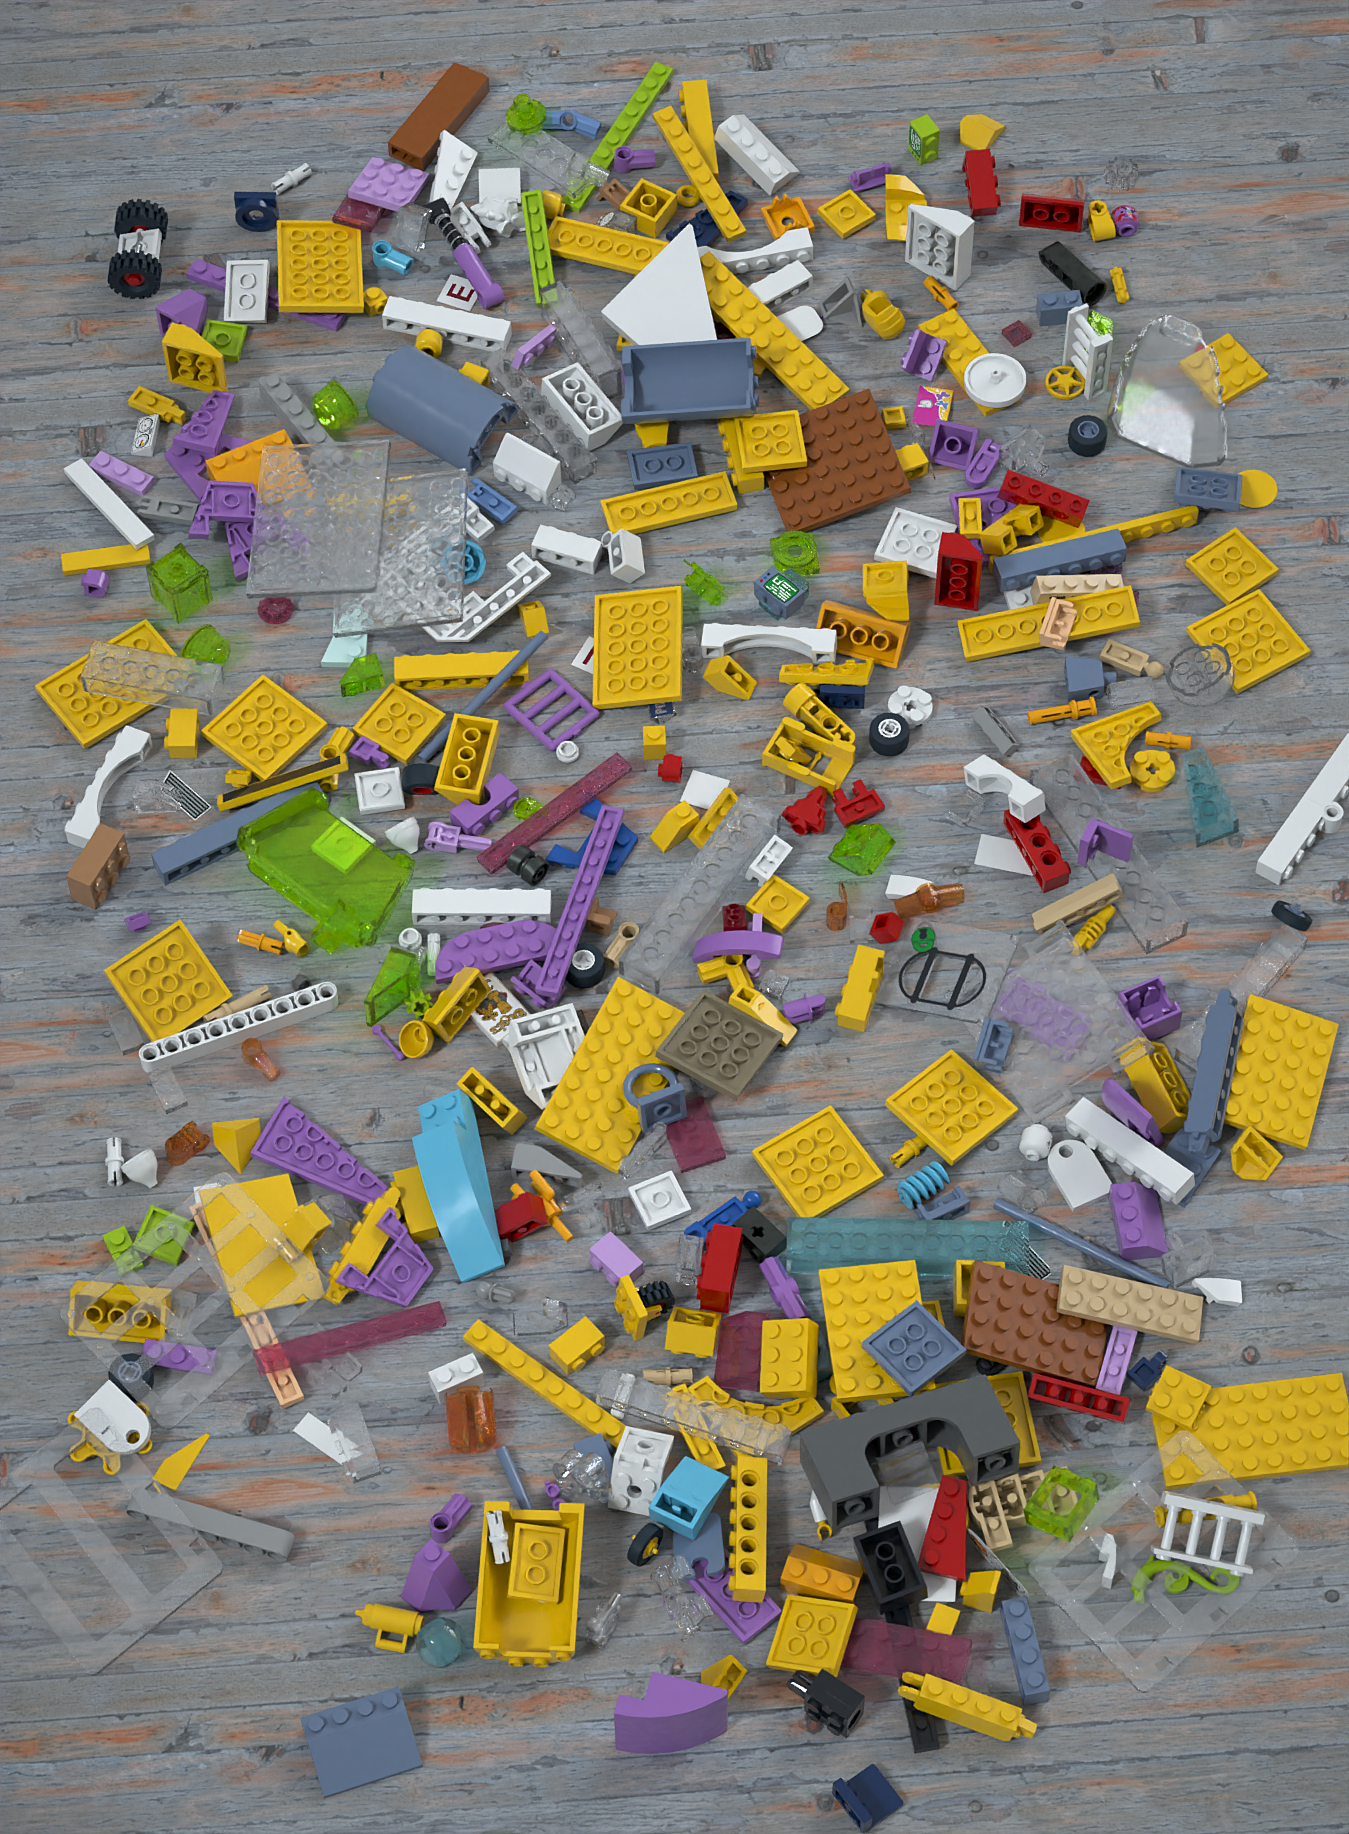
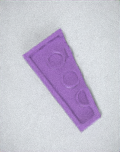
(207, 424)

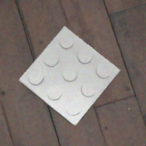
(913, 539)

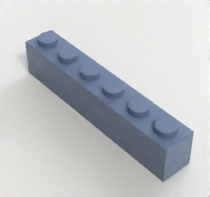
(1059, 559)

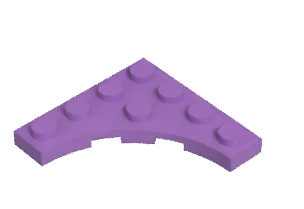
(991, 510)

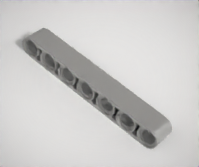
(228, 1529)

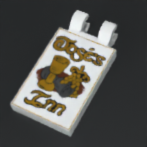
(497, 1011)

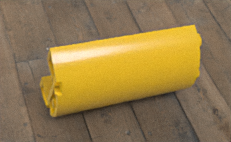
(523, 1629)

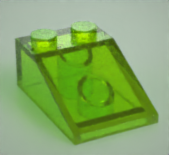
(392, 985)

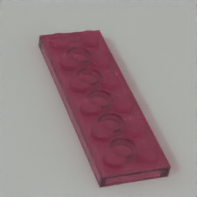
(896, 1648)

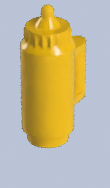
(391, 1620)

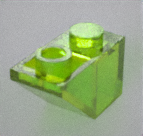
(362, 675)

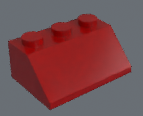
(1051, 212)

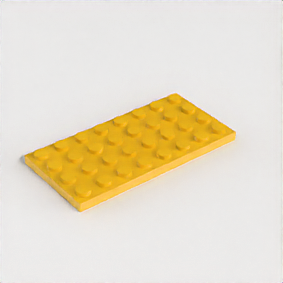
(589, 1102)
(1266, 1430)

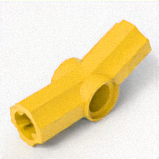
(336, 746)

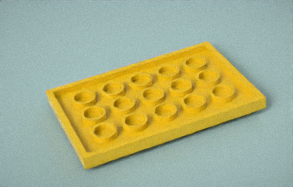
(319, 267)
(638, 647)
(95, 715)
(1279, 1071)
(855, 1307)

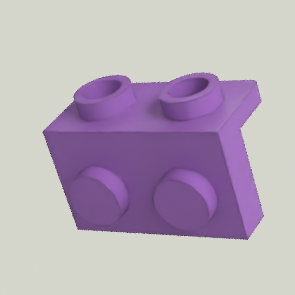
(527, 982)

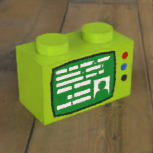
(923, 139)

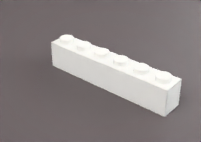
(453, 325)
(479, 906)
(1129, 1151)

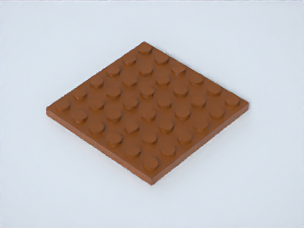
(846, 468)

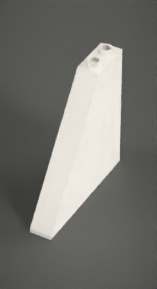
(665, 299)

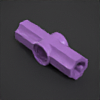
(783, 1289)

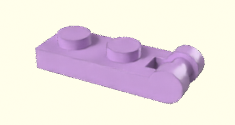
(753, 963)

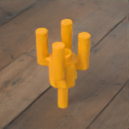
(552, 1211)

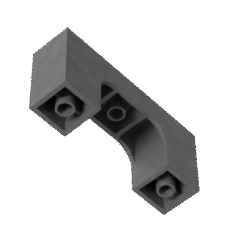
(955, 1417)

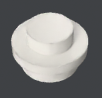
(567, 752)
(410, 936)

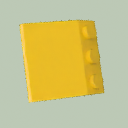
(193, 360)

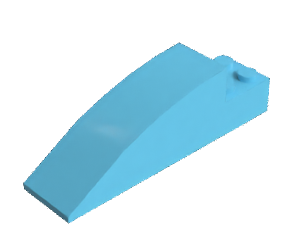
(458, 1184)

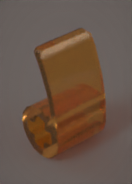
(837, 911)

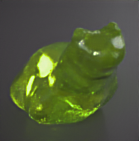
(526, 807)

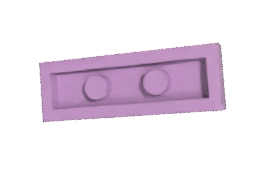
(534, 347)
(121, 473)
(1116, 1360)

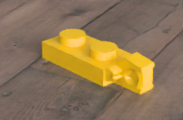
(154, 403)

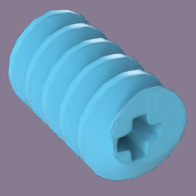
(921, 1183)

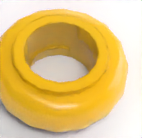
(687, 202)

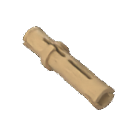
(243, 1003)

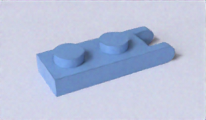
(491, 502)

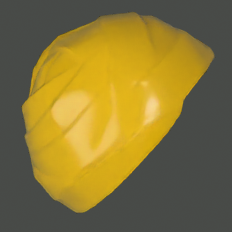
(416, 1039)

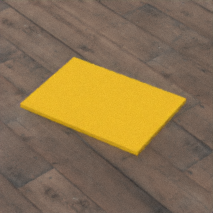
(278, 1201)

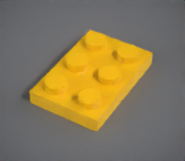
(536, 1563)

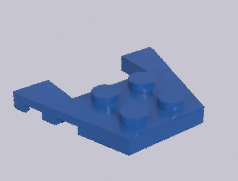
(622, 847)

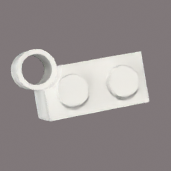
(624, 555)

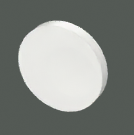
(995, 380)

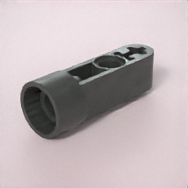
(1073, 273)

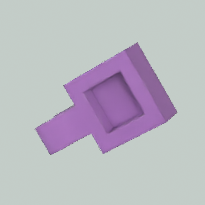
(368, 751)

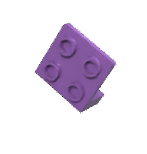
(923, 355)
(1106, 839)

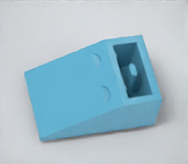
(687, 1497)

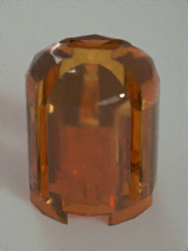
(458, 1423)

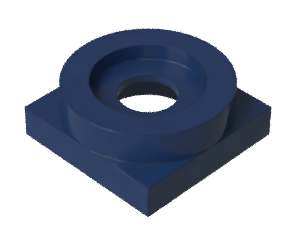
(260, 201)

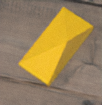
(724, 1674)

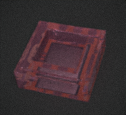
(1016, 333)

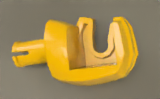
(881, 314)

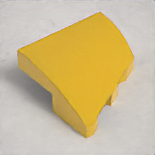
(653, 433)

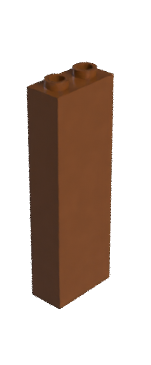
(442, 109)

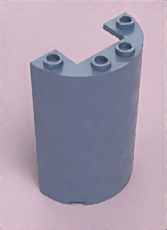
(689, 381)
(436, 406)

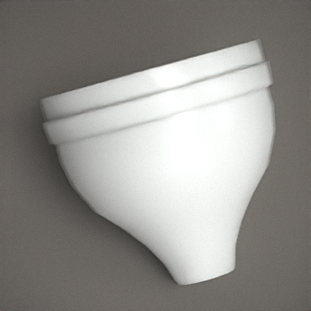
(405, 835)
(142, 1168)

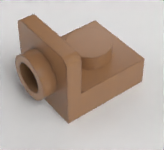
(614, 193)

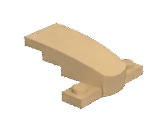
(1001, 1503)

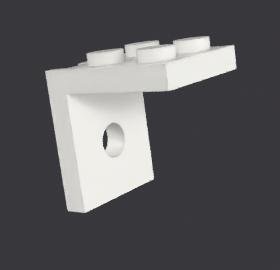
(638, 1463)

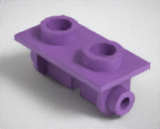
(868, 178)

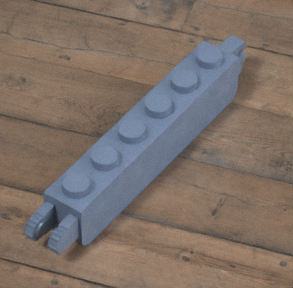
(1214, 1073)

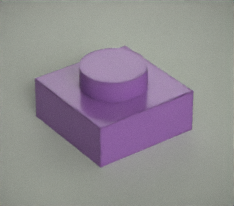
(138, 921)

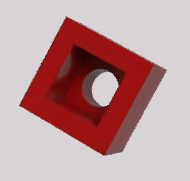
(886, 927)

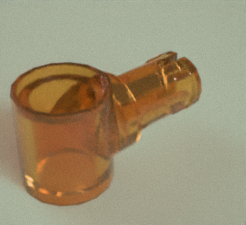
(260, 1059)

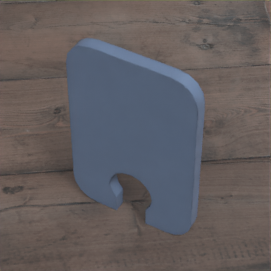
(706, 1546)

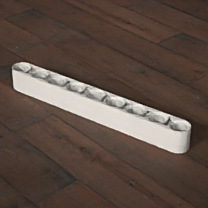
(247, 1018)

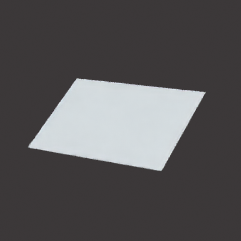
(915, 1519)

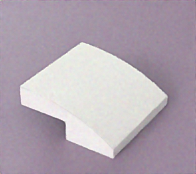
(500, 183)

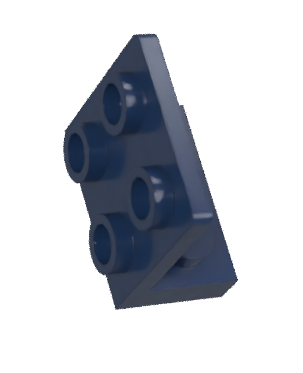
(842, 696)
(867, 1797)

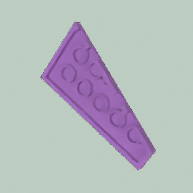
(311, 1154)

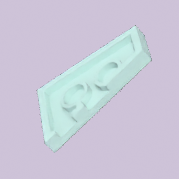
(344, 650)

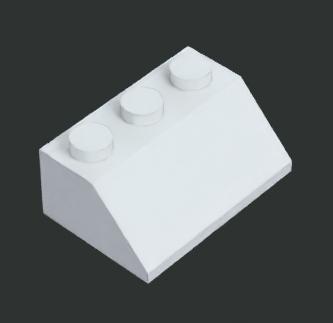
(527, 468)

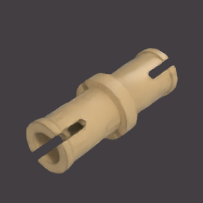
(669, 1376)

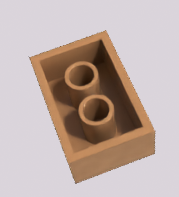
(98, 866)

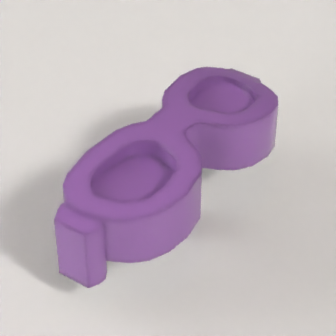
(553, 1492)

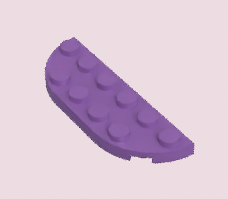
(495, 948)

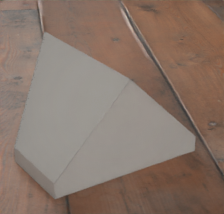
(842, 304)

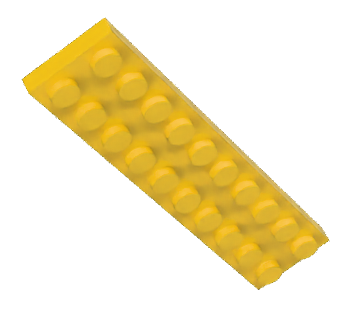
(776, 345)

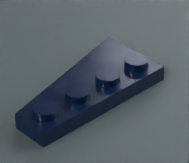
(703, 224)

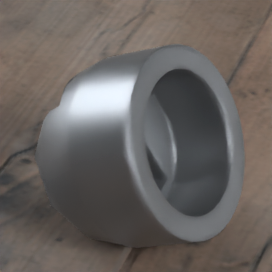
(301, 979)

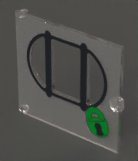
(925, 937)

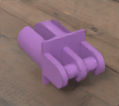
(804, 1009)

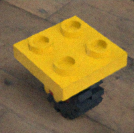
(641, 1304)

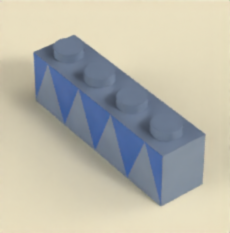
(1024, 1651)

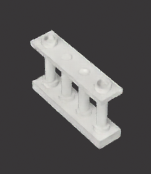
(1099, 352)
(1223, 1513)

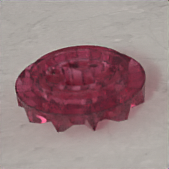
(271, 615)

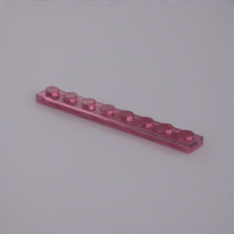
(555, 812)
(349, 1337)

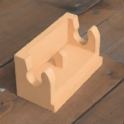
(1057, 624)

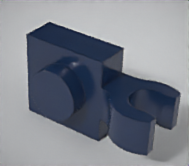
(1147, 1372)

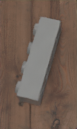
(995, 730)

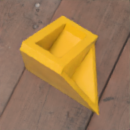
(236, 1140)

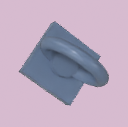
(661, 1106)

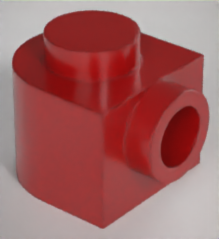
(671, 768)

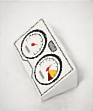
(146, 436)

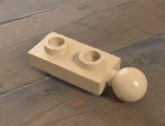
(1130, 660)

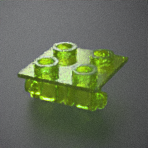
(704, 584)

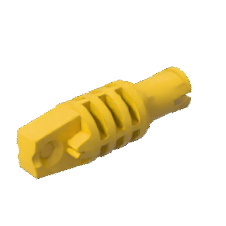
(1094, 928)

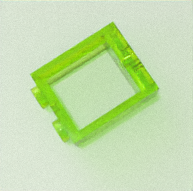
(1053, 1523)

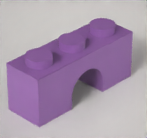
(474, 818)

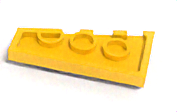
(828, 673)

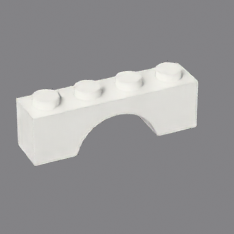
(989, 776)

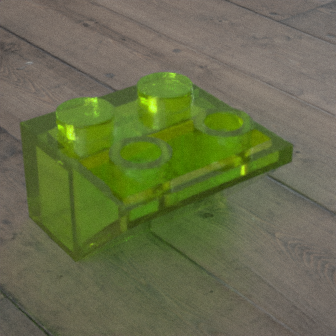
(862, 848)

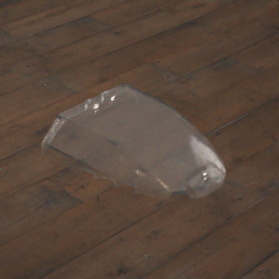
(1171, 395)

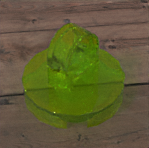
(526, 115)

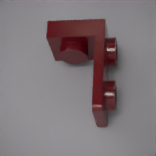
(734, 917)

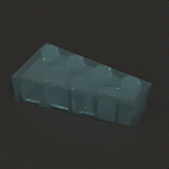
(1208, 802)

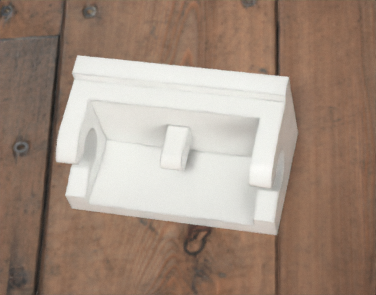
(768, 860)

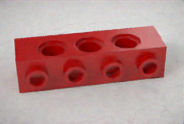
(1051, 500)
(1047, 876)
(1079, 1398)

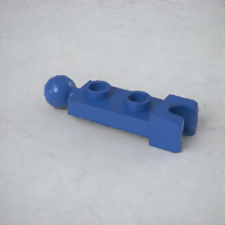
(724, 1215)

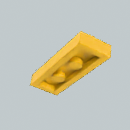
(713, 817)

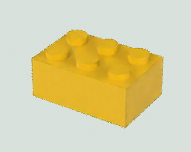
(789, 1358)

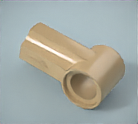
(620, 944)

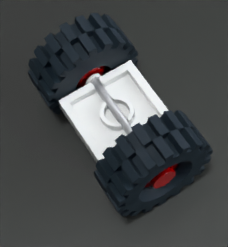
(140, 233)

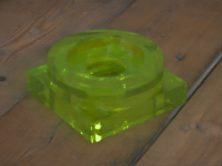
(804, 564)

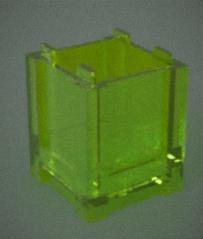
(179, 583)

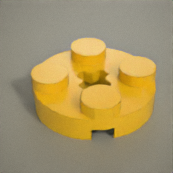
(1152, 759)

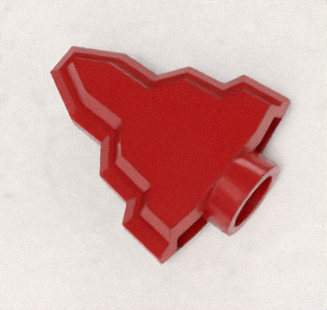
(808, 813)

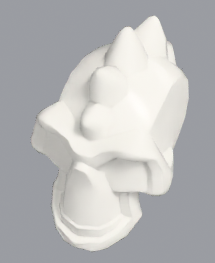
(500, 215)

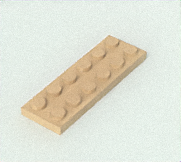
(1129, 1304)

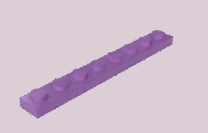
(216, 278)

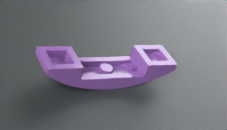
(738, 942)

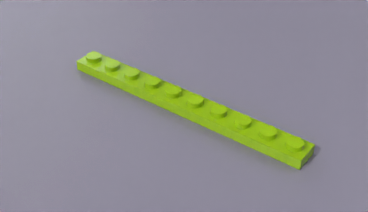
(624, 127)

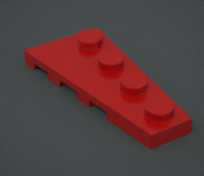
(946, 1534)

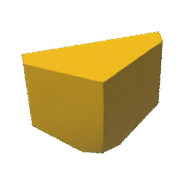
(979, 131)
(1253, 1156)

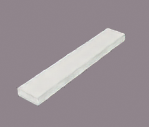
(109, 504)

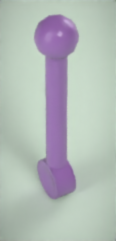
(377, 1030)

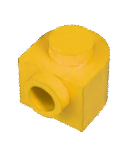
(374, 301)

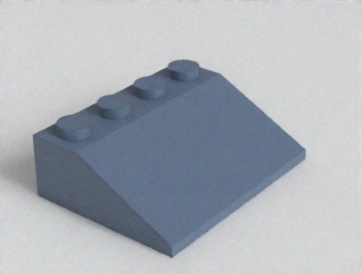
(361, 1742)

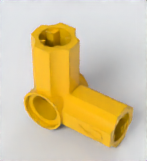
(720, 968)

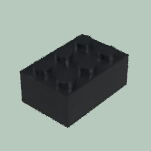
(890, 1567)

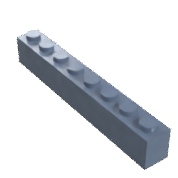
(215, 841)

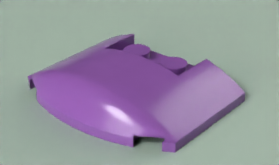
(1131, 1112)

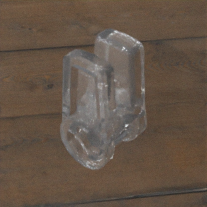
(691, 650)

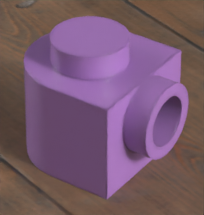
(95, 583)

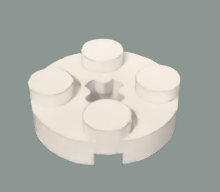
(911, 696)

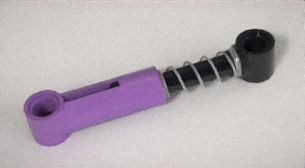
(488, 292)

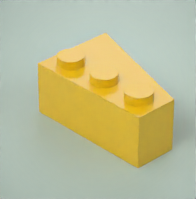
(861, 988)

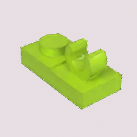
(119, 1242)

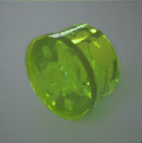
(334, 405)
(207, 645)

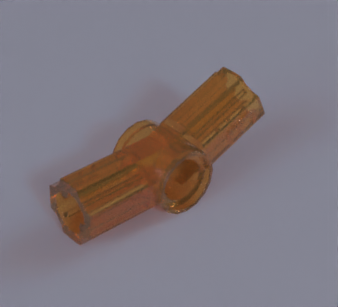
(929, 899)

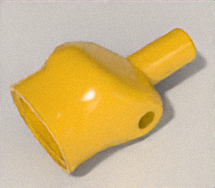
(293, 941)

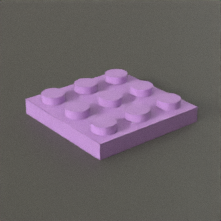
(388, 184)

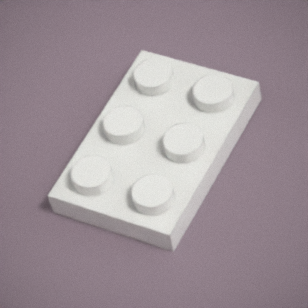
(246, 291)

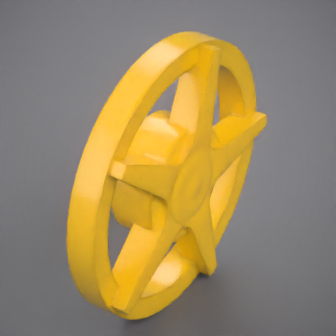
(1064, 382)

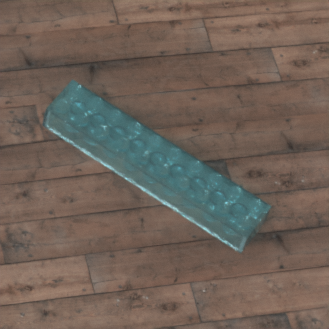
(933, 1244)

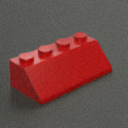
(958, 573)

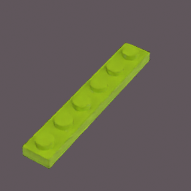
(537, 241)

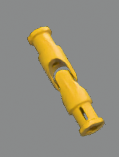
(1185, 1517)

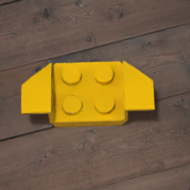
(898, 196)
(887, 589)

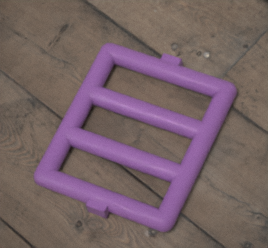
(563, 687)

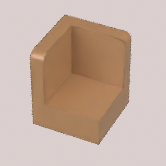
(600, 919)

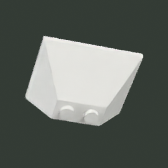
(543, 1049)

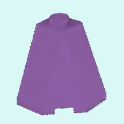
(185, 308)
(435, 1581)

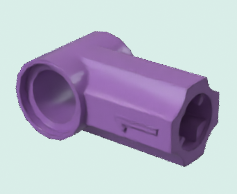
(626, 159)
(450, 1517)

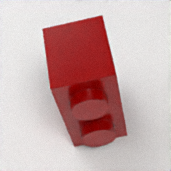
(520, 1216)

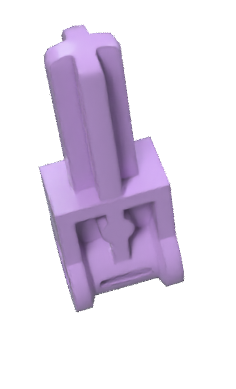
(449, 838)

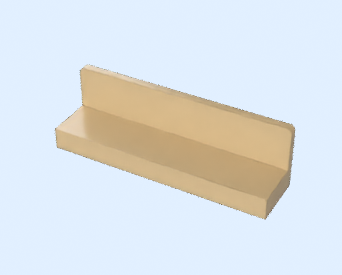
(1078, 904)

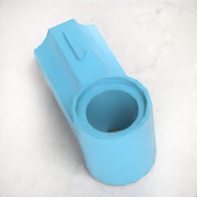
(385, 256)

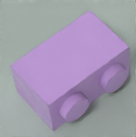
(615, 1259)

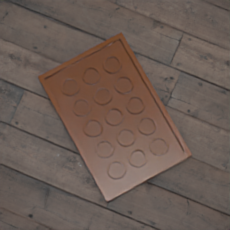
(1017, 1324)

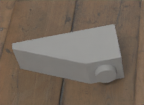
(556, 1172)

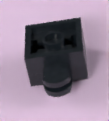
(829, 1701)

